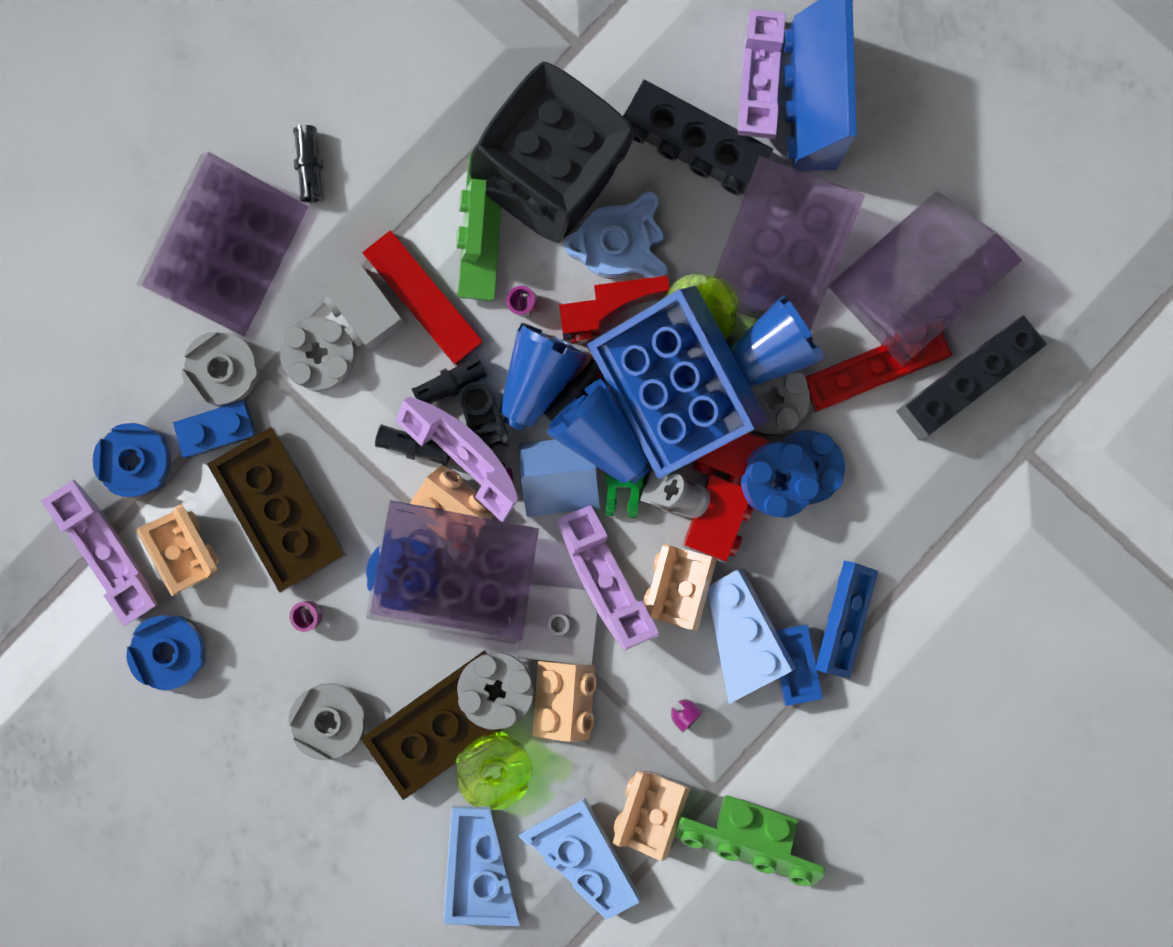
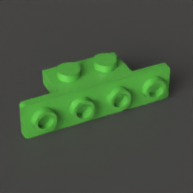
(478, 241)
(752, 836)

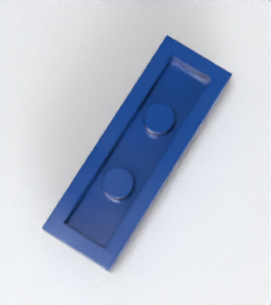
(846, 619)

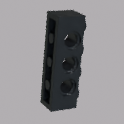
(687, 120)
(971, 377)

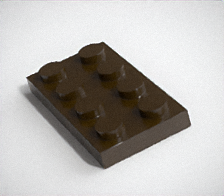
(276, 509)
(426, 735)

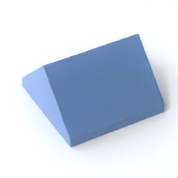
(556, 479)

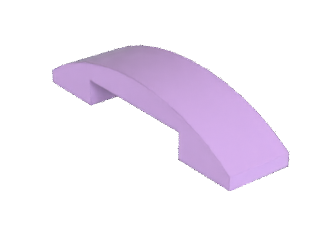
(761, 74)
(428, 422)
(103, 551)
(603, 579)

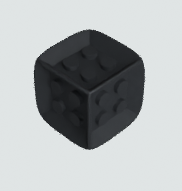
(550, 151)

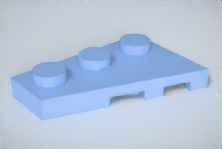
(745, 637)
(583, 854)
(476, 876)

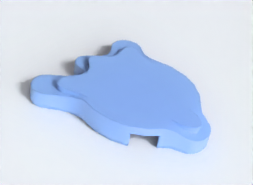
(619, 239)

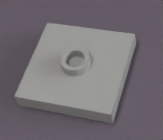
(559, 625)

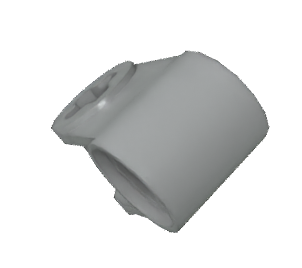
(675, 495)

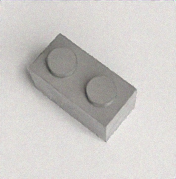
(363, 306)

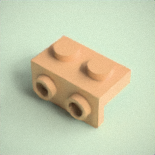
(448, 492)
(178, 550)
(679, 586)
(564, 701)
(650, 814)

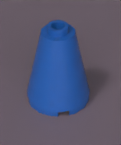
(776, 345)
(537, 375)
(601, 434)

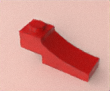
(583, 319)

